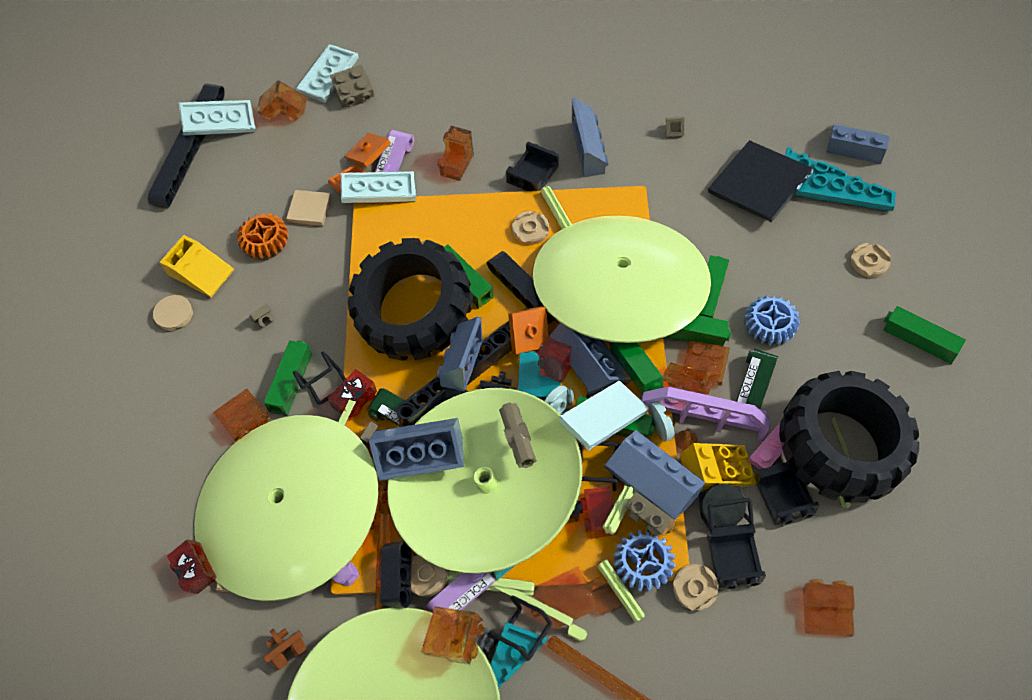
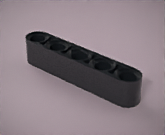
(516, 280)

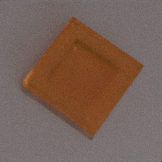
(606, 600)

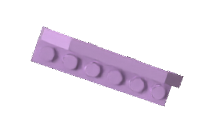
(711, 409)

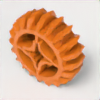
(273, 238)

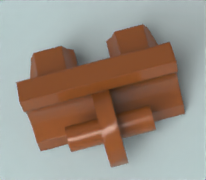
(276, 657)

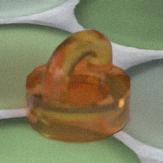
(685, 439)

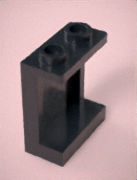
(533, 168)
(785, 494)
(735, 556)

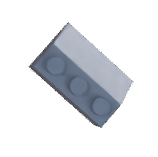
(858, 143)
(461, 355)

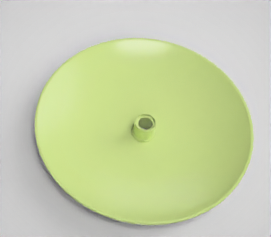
(621, 279)
(510, 517)
(292, 545)
(383, 660)

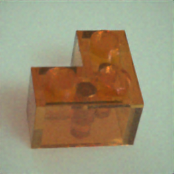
(282, 100)
(457, 153)

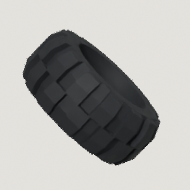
(388, 268)
(872, 407)

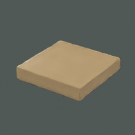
(309, 208)

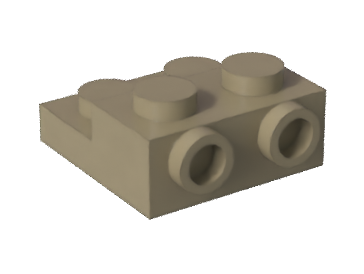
(352, 85)
(655, 518)

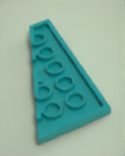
(836, 186)

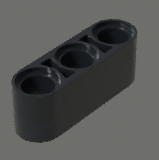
(395, 575)

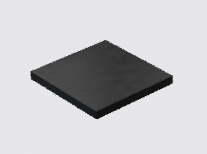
(760, 180)

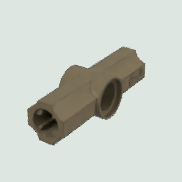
(517, 435)

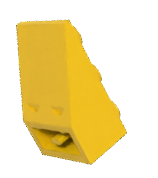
(196, 266)
(719, 464)

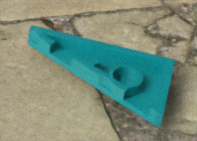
(506, 658)

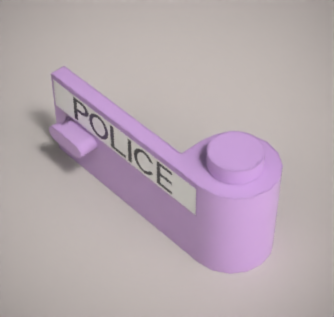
(394, 153)
(462, 591)

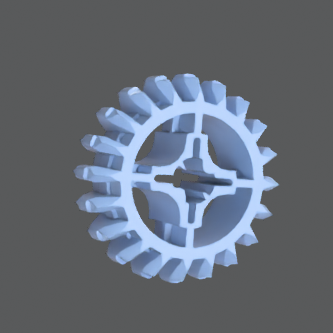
(761, 323)
(636, 555)

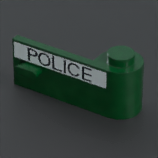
(757, 377)
(385, 406)

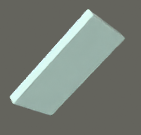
(317, 81)
(216, 117)
(377, 187)
(603, 415)

